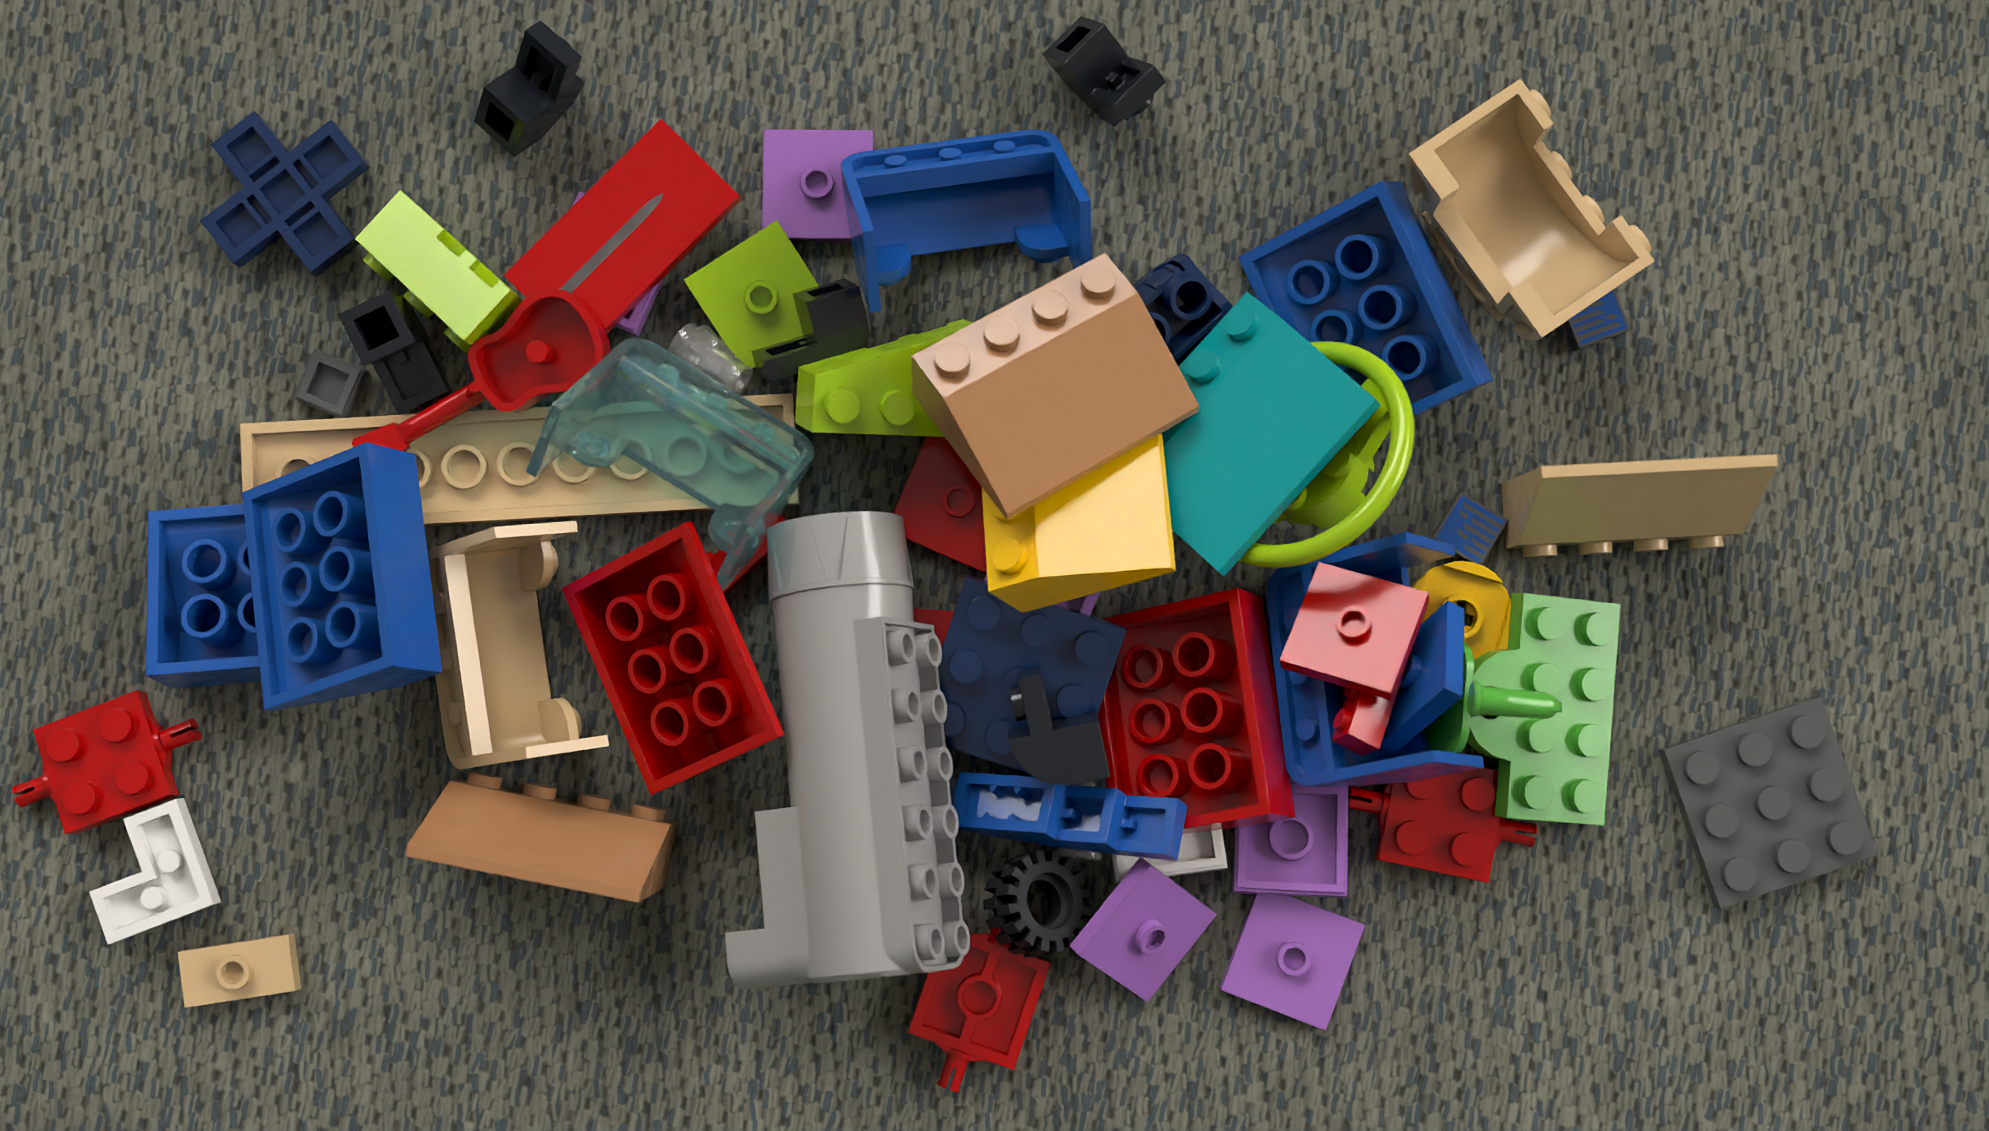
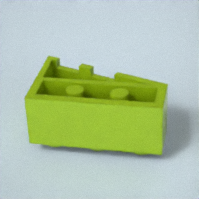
(436, 271)
(868, 389)

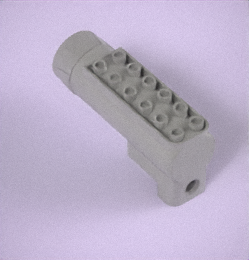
(866, 855)

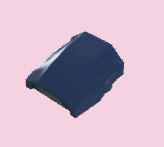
(1181, 304)

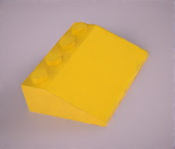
(1085, 536)

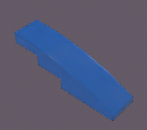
(1069, 815)

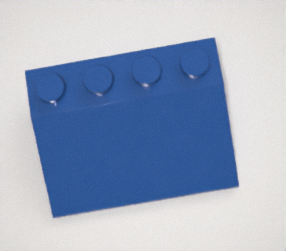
(1372, 283)
(341, 578)
(200, 598)

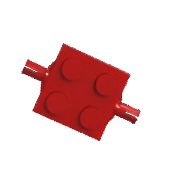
(106, 762)
(1442, 823)
(980, 1006)

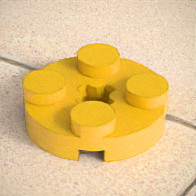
(1484, 600)

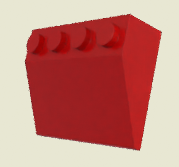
(672, 659)
(1198, 712)

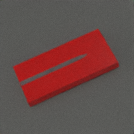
(629, 227)

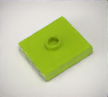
(752, 291)

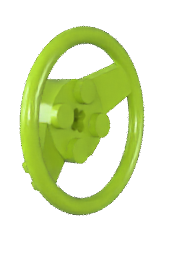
(1336, 490)

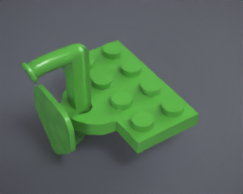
(1543, 709)

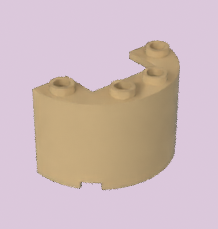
(1516, 218)

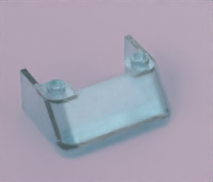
(687, 433)

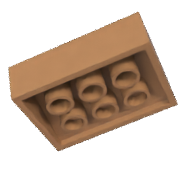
(1052, 385)
(547, 837)

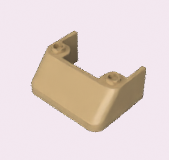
(493, 648)

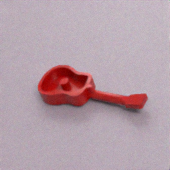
(534, 355)

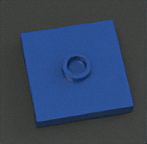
(1430, 678)

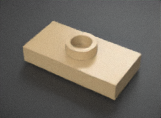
(239, 970)

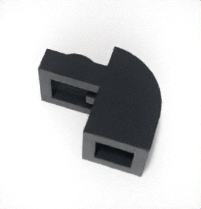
(1102, 72)
(532, 94)
(831, 325)
(396, 344)
(1056, 750)

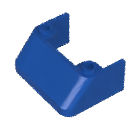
(963, 198)
(1311, 704)

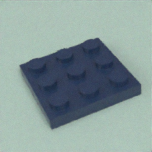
(994, 642)

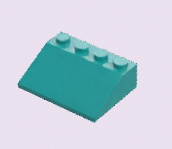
(1261, 433)

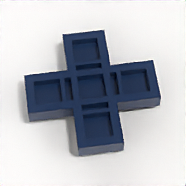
(285, 193)

